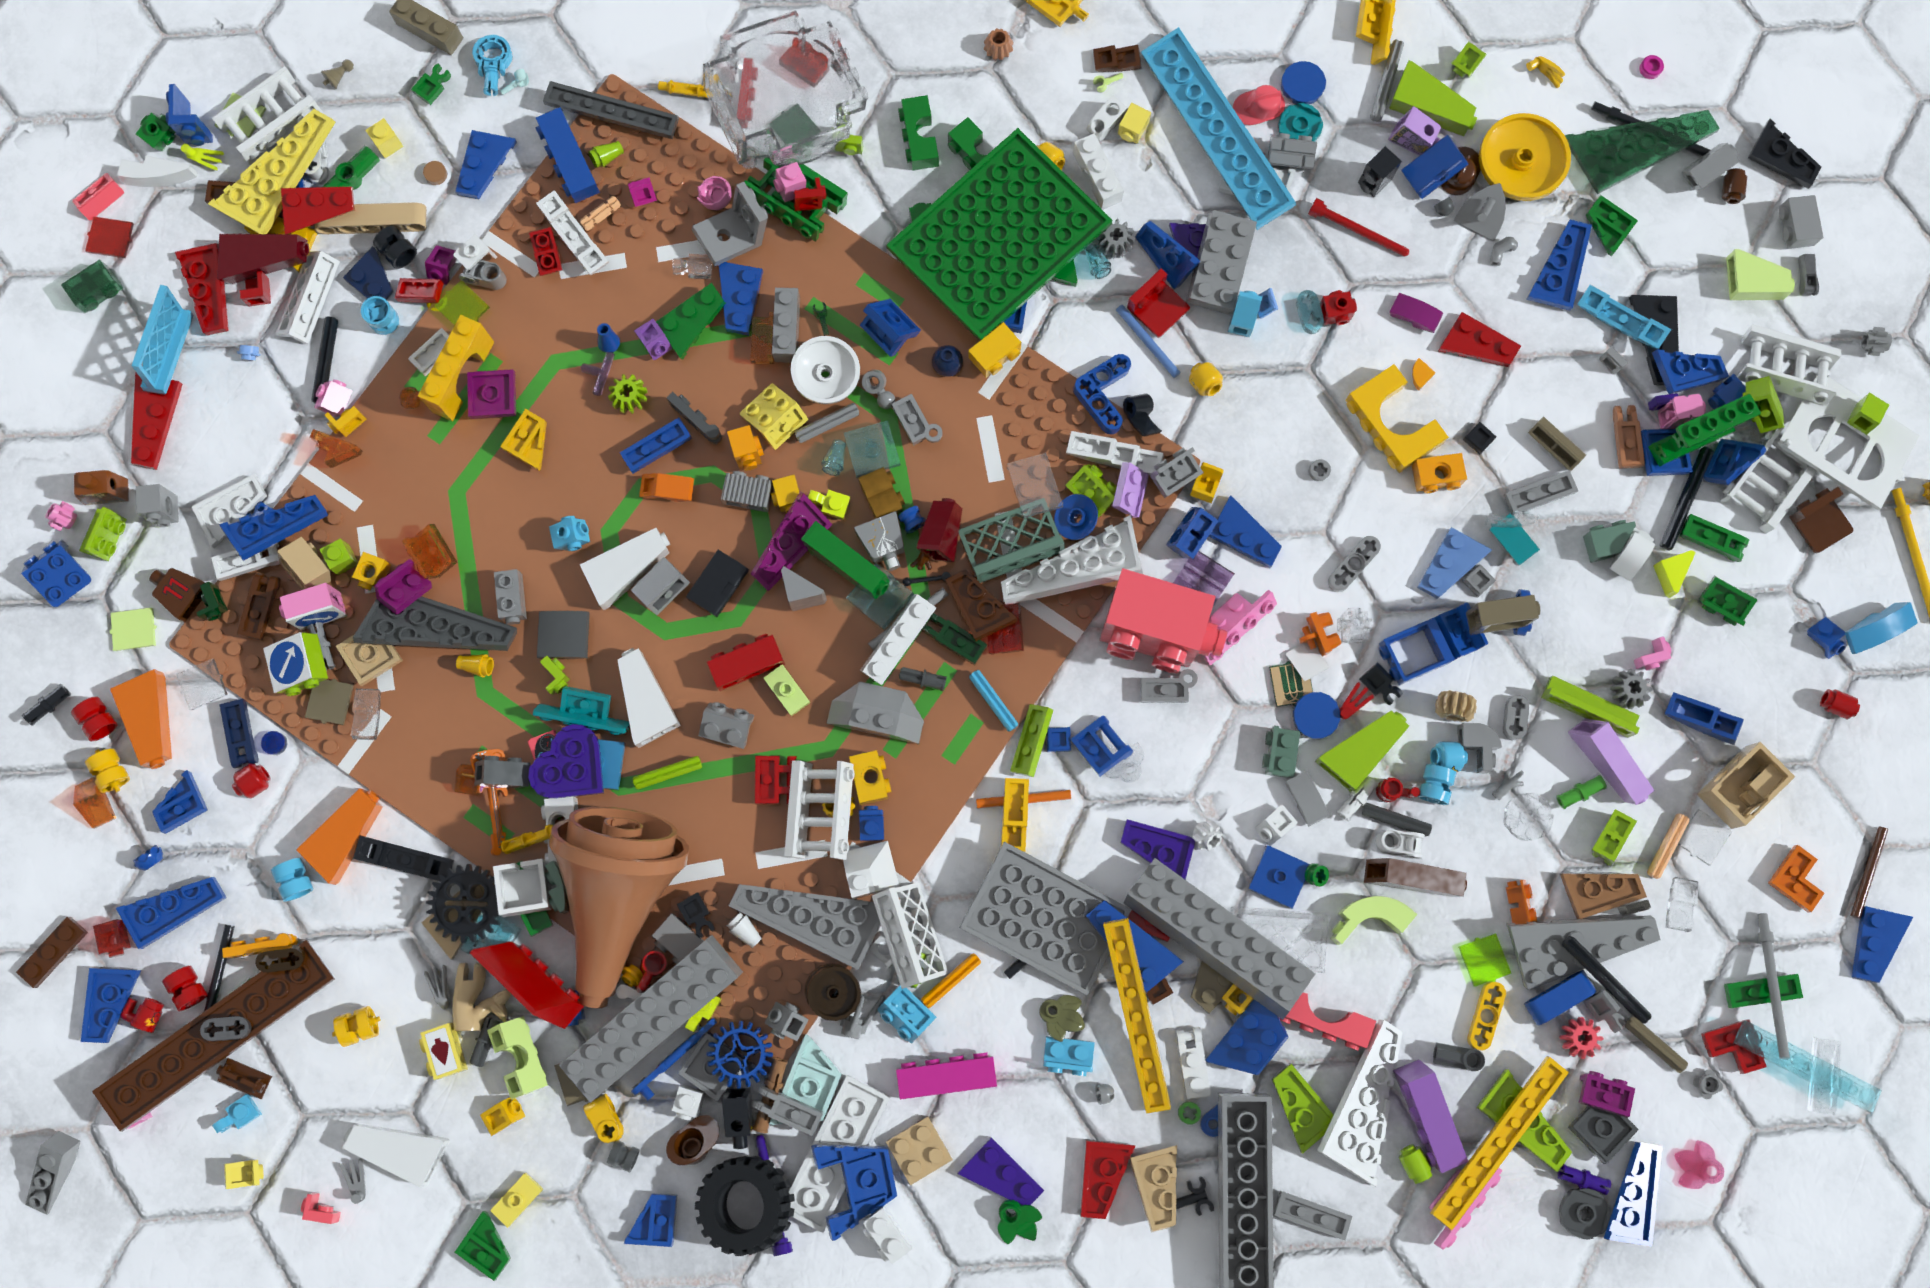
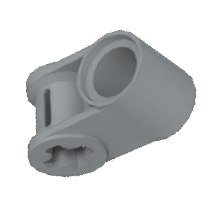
(481, 274)

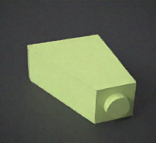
(1757, 278)

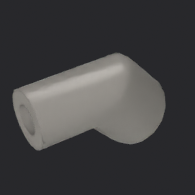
(1501, 247)

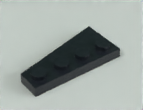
(1663, 310)

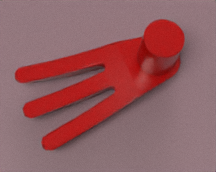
(1348, 707)

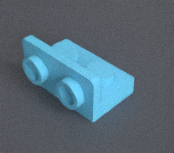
(906, 1014)
(1068, 1054)

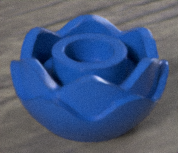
(148, 859)

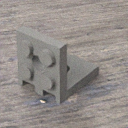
(742, 224)

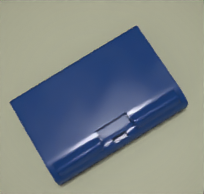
(1434, 166)

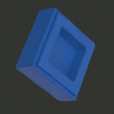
(1059, 739)

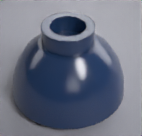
(947, 360)

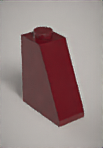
(941, 531)

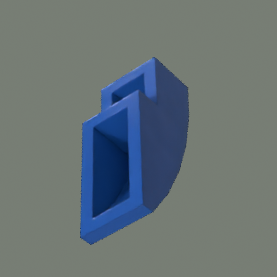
(1704, 718)

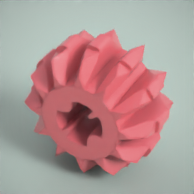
(1585, 1046)

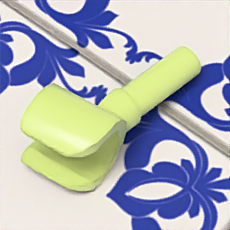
(1107, 81)

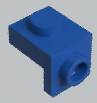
(1828, 636)

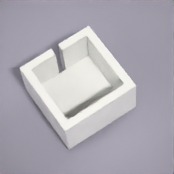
(522, 890)

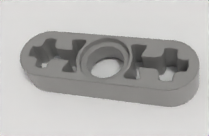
(1353, 554)

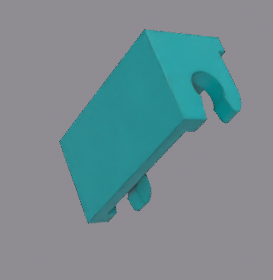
(1516, 542)

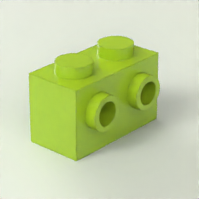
(1767, 402)

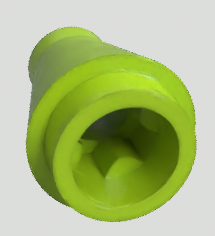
(604, 154)

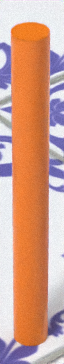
(1032, 798)

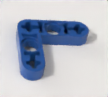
(1095, 391)

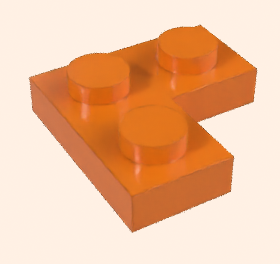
(1791, 880)

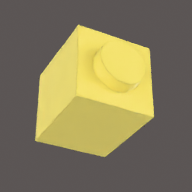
(1134, 123)
(384, 138)

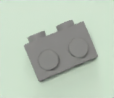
(1176, 473)
(726, 724)

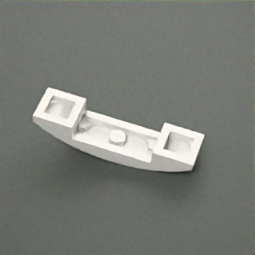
(572, 233)

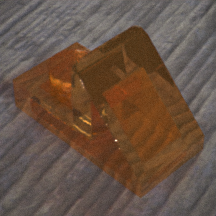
(337, 450)

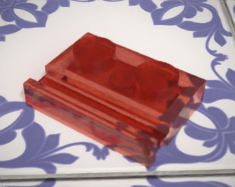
(1009, 638)

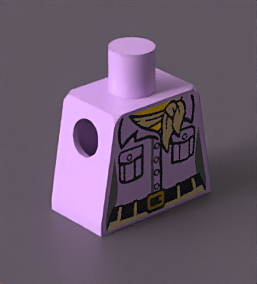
(1415, 132)

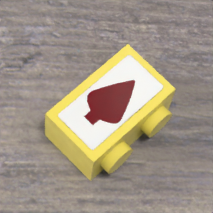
(443, 1051)

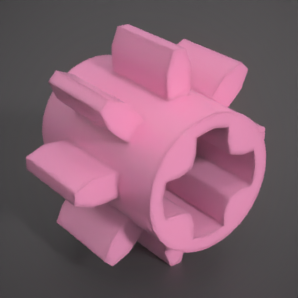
(61, 516)

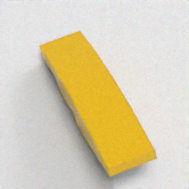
(1015, 812)

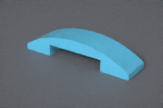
(1623, 318)

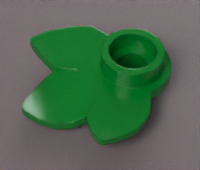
(1018, 1223)

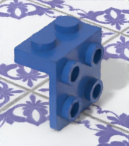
(180, 119)
(55, 573)

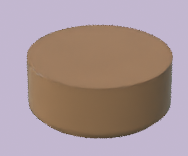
(435, 172)

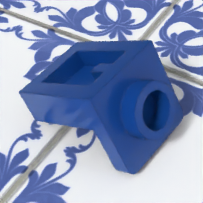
(871, 824)

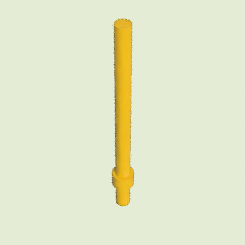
(1903, 512)

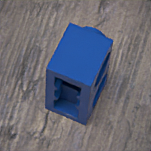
(1192, 532)

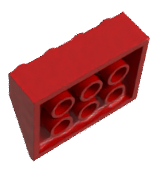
(530, 982)

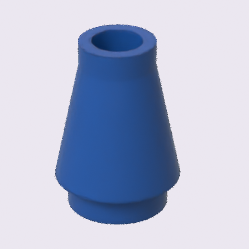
(607, 339)

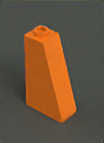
(146, 717)
(335, 841)

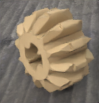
(1455, 706)

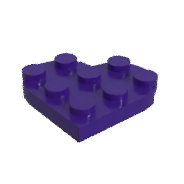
(570, 766)

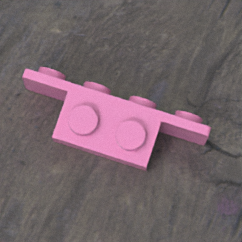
(1238, 617)
(1449, 1236)

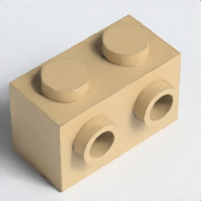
(303, 564)

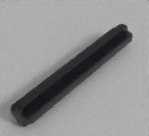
(325, 354)

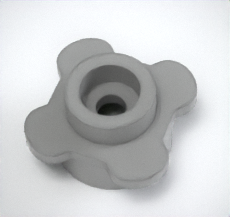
(1715, 1084)

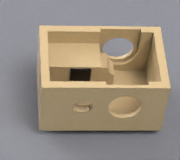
(1745, 784)

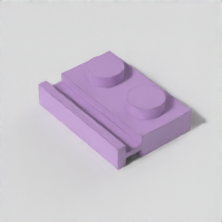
(1130, 489)

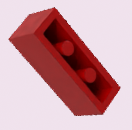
(745, 662)

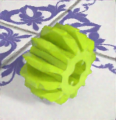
(636, 394)

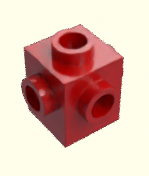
(1338, 307)

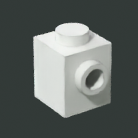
(688, 1102)

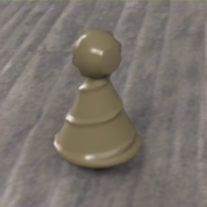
(334, 75)

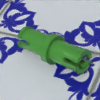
(1581, 792)

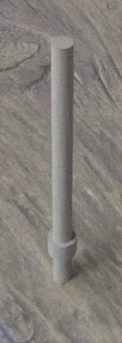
(1766, 938)

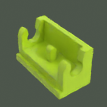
(1613, 837)

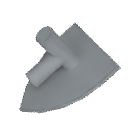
(1484, 211)

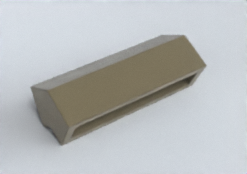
(1557, 443)

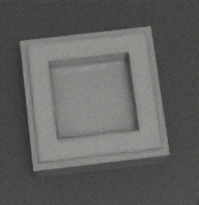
(1613, 360)
(1478, 580)

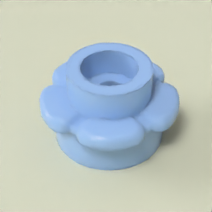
(248, 352)

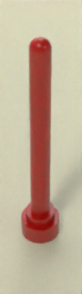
(1320, 209)

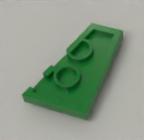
(690, 318)

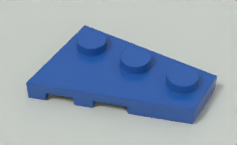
(740, 292)
(1688, 371)
(104, 1002)

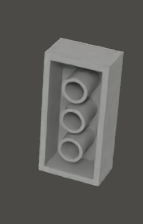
(1222, 262)

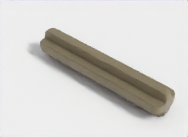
(1657, 1045)

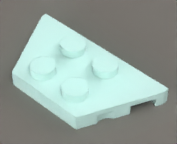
(812, 1078)

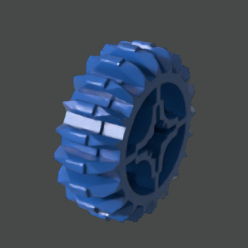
(746, 1075)

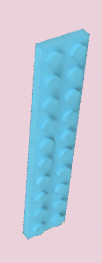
(1218, 128)

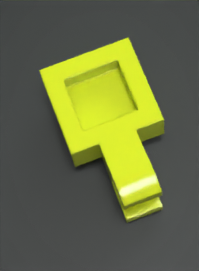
(833, 503)
(706, 1012)

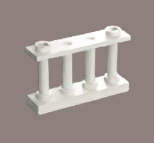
(269, 134)
(1795, 348)
(1783, 499)
(798, 810)

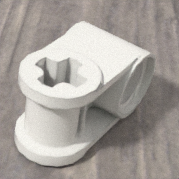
(317, 170)
(1404, 843)

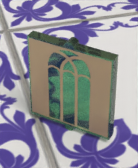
(1288, 684)

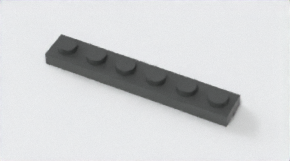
(611, 110)

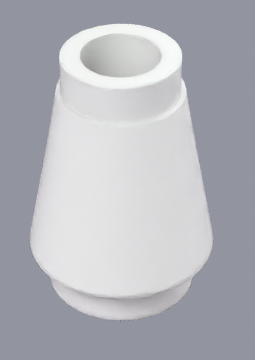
(744, 930)

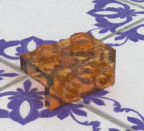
(430, 552)

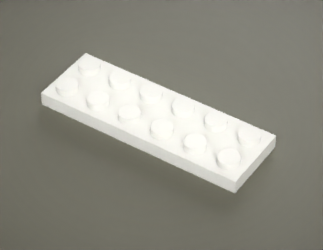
(847, 1123)

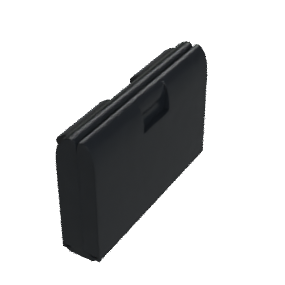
(717, 583)

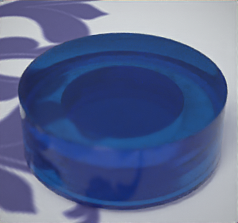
(274, 743)

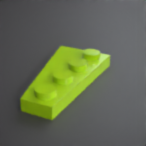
(1539, 1137)

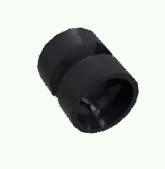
(394, 247)

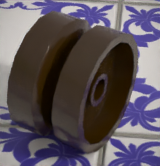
(822, 981)

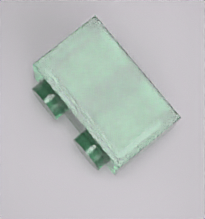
(92, 286)

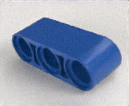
(1560, 997)

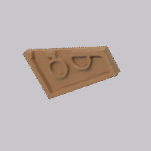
(1601, 892)

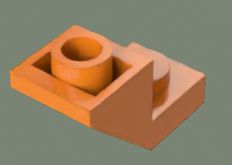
(666, 486)

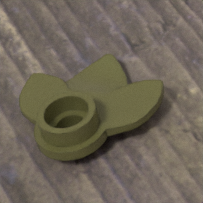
(1065, 1018)

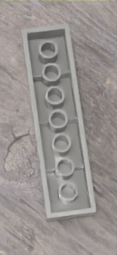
(1219, 938)
(651, 1018)
(1245, 1190)

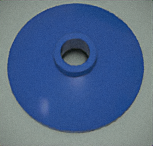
(1066, 517)

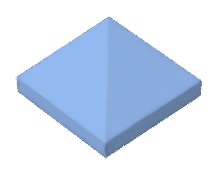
(1268, 303)

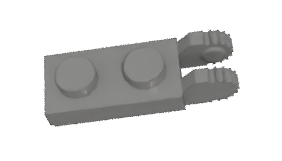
(789, 1111)

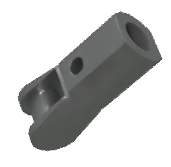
(1808, 271)

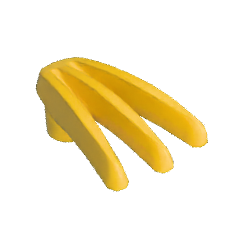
(1548, 68)

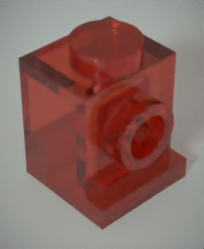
(105, 937)

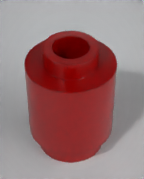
(1840, 703)

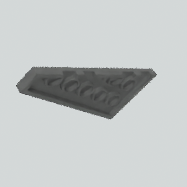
(433, 625)

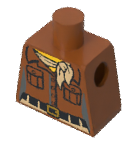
(96, 487)

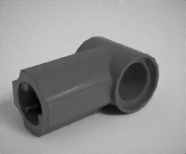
(1456, 1057)

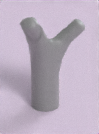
(1508, 784)

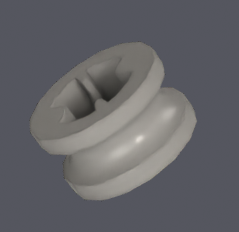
(1324, 465)

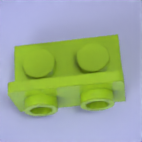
(1090, 483)

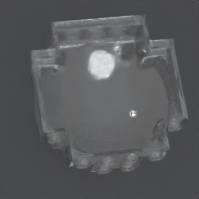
(783, 90)

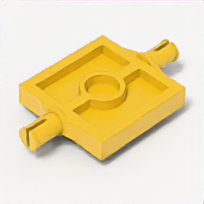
(1059, 10)

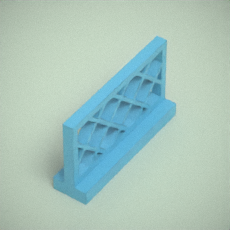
(161, 342)

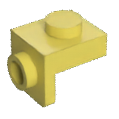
(243, 1174)

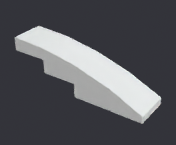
(1111, 453)

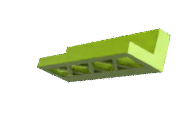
(1590, 706)

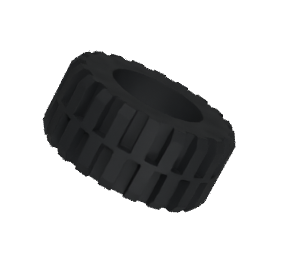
(714, 1211)

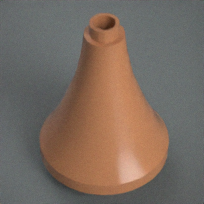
(613, 876)

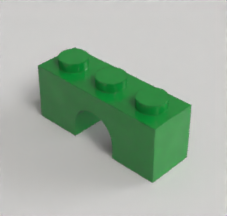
(964, 140)
(922, 150)

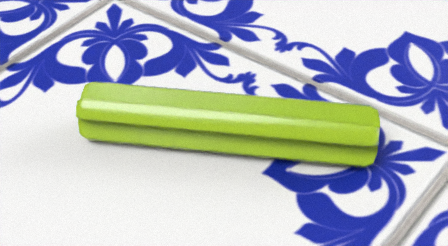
(667, 772)

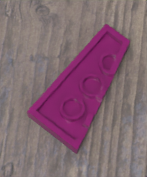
(786, 544)

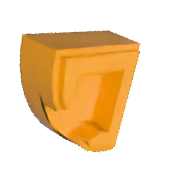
(1421, 373)

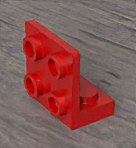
(1157, 304)

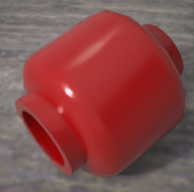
(251, 780)

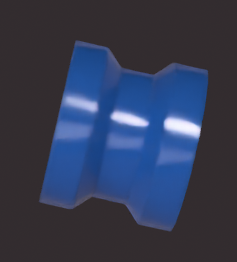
(912, 519)

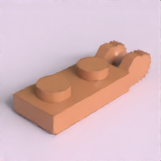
(1628, 438)

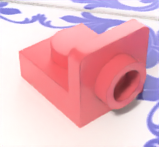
(322, 1214)

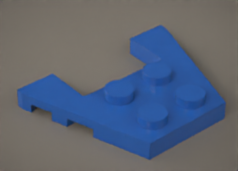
(866, 1178)

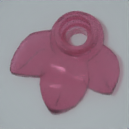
(1696, 1164)

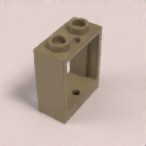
(1503, 614)

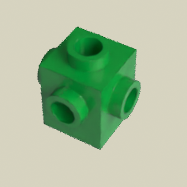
(156, 131)

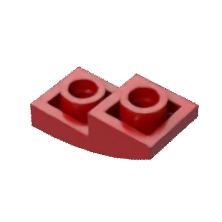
(546, 251)

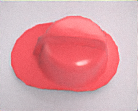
(1259, 105)

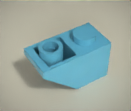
(1245, 313)

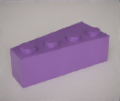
(1431, 1115)

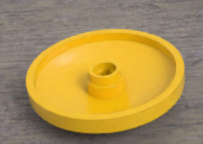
(1525, 156)

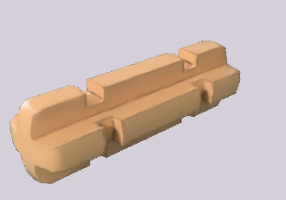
(600, 213)

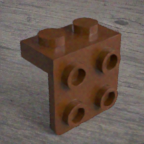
(1822, 520)

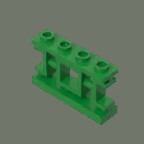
(835, 200)
(1704, 430)

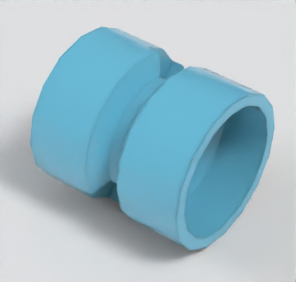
(380, 315)
(1437, 784)
(292, 879)

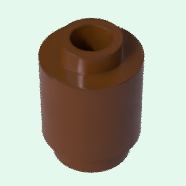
(1734, 186)

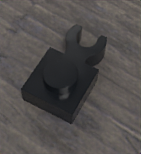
(1378, 681)
(694, 911)

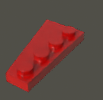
(151, 422)

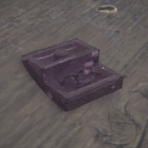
(1204, 575)

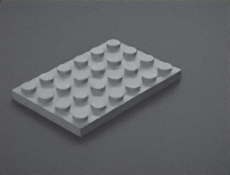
(1040, 918)

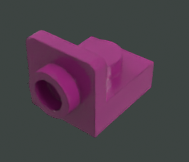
(440, 263)

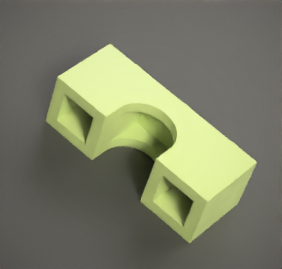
(516, 1039)

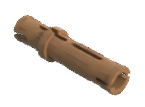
(774, 1083)

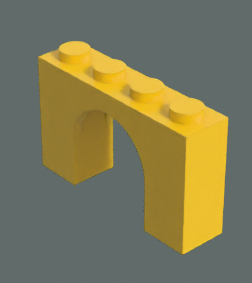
(439, 389)
(1400, 449)

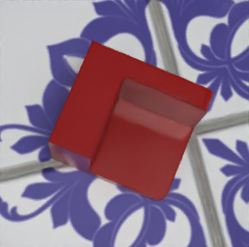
(256, 291)

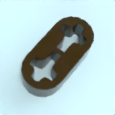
(280, 953)

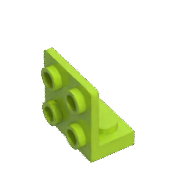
(103, 534)

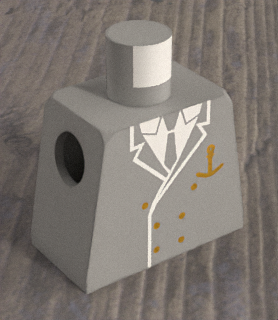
(882, 540)

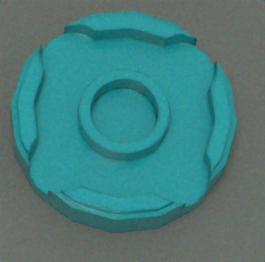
(1301, 120)

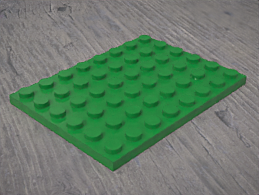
(999, 234)

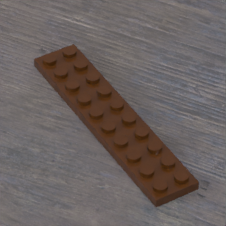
(188, 1055)

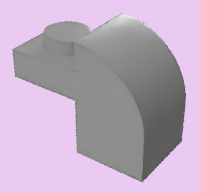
(1484, 740)

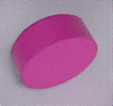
(1651, 67)

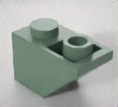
(1609, 541)

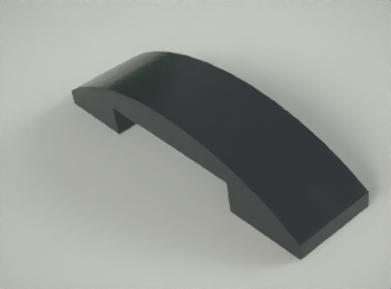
(402, 858)

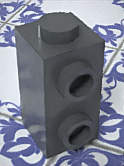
(502, 774)

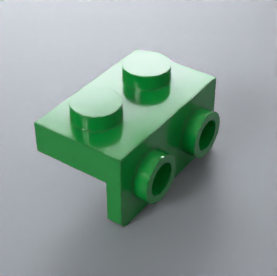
(1727, 600)

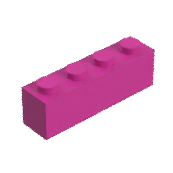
(946, 1077)

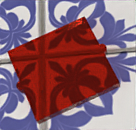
(109, 237)

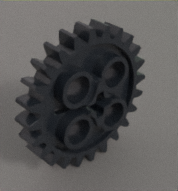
(464, 925)

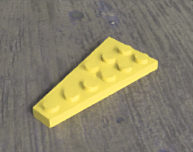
(257, 194)

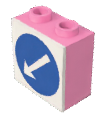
(312, 605)

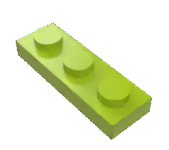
(1031, 740)

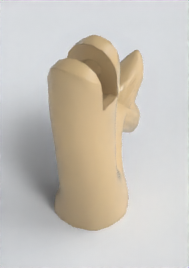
(466, 992)

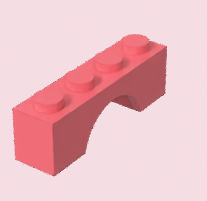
(1352, 1028)

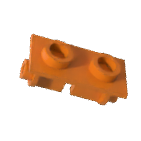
(1521, 894)

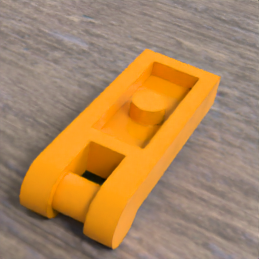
(241, 949)

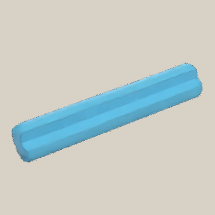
(993, 700)

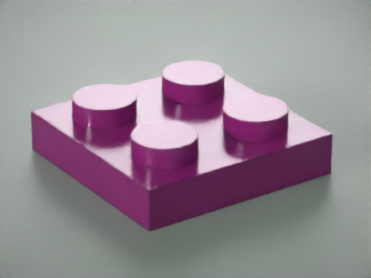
(491, 394)

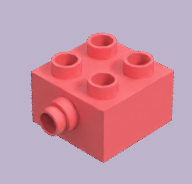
(1160, 622)

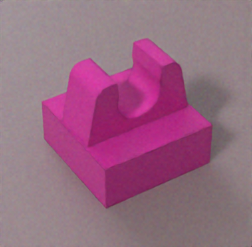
(642, 192)

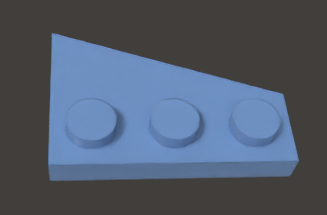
(1451, 562)

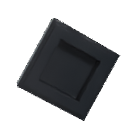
(1479, 438)

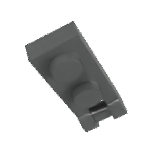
(696, 418)

